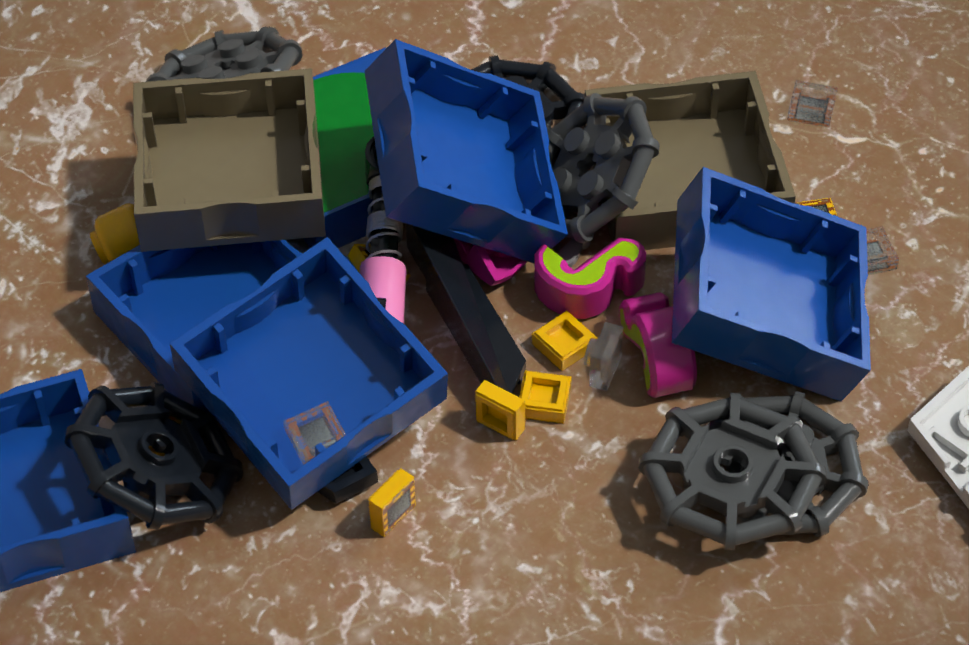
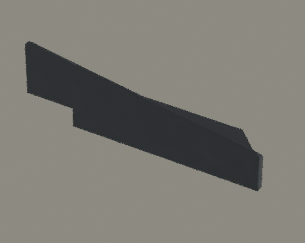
(466, 309)

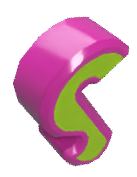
(590, 286)
(649, 326)

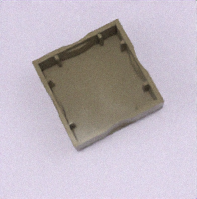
(699, 124)
(227, 160)

